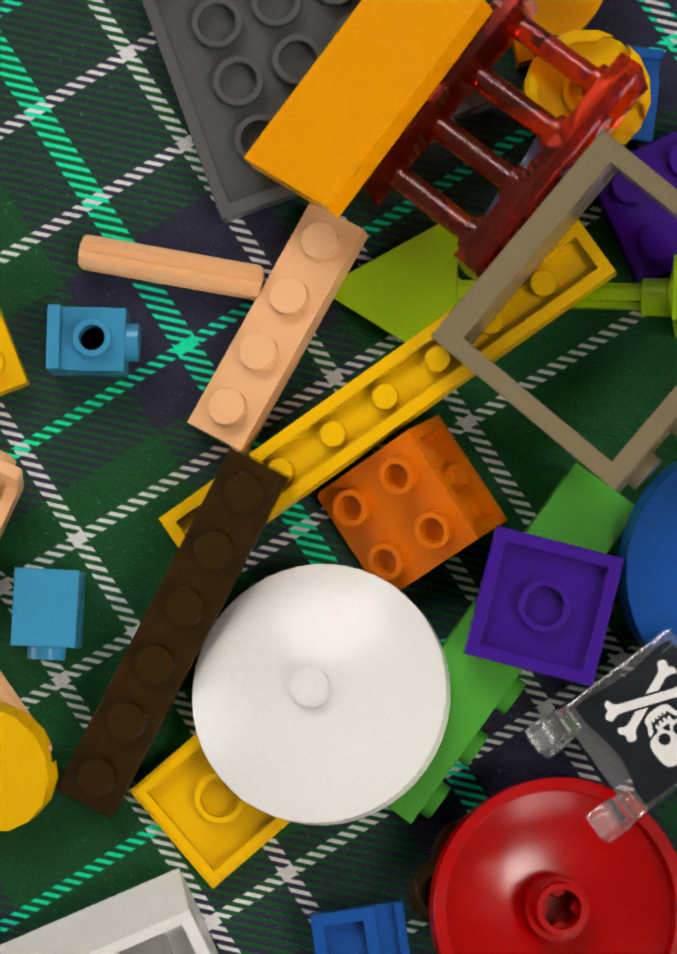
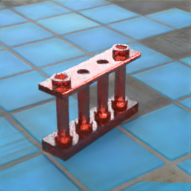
(606, 100)

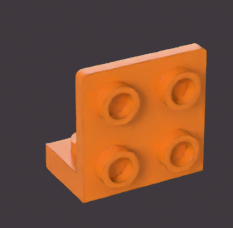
(411, 504)

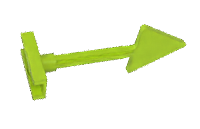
(421, 283)

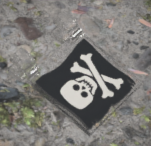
(627, 731)

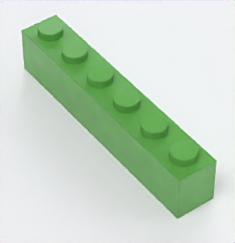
(577, 513)

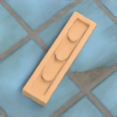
(278, 328)

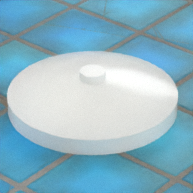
(321, 694)

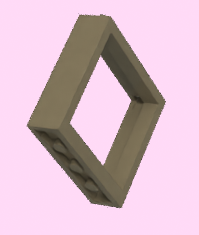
(516, 265)

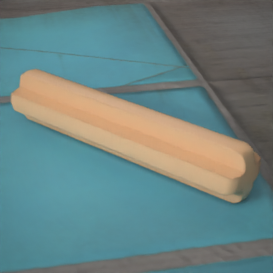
(170, 267)

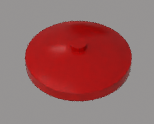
(540, 880)

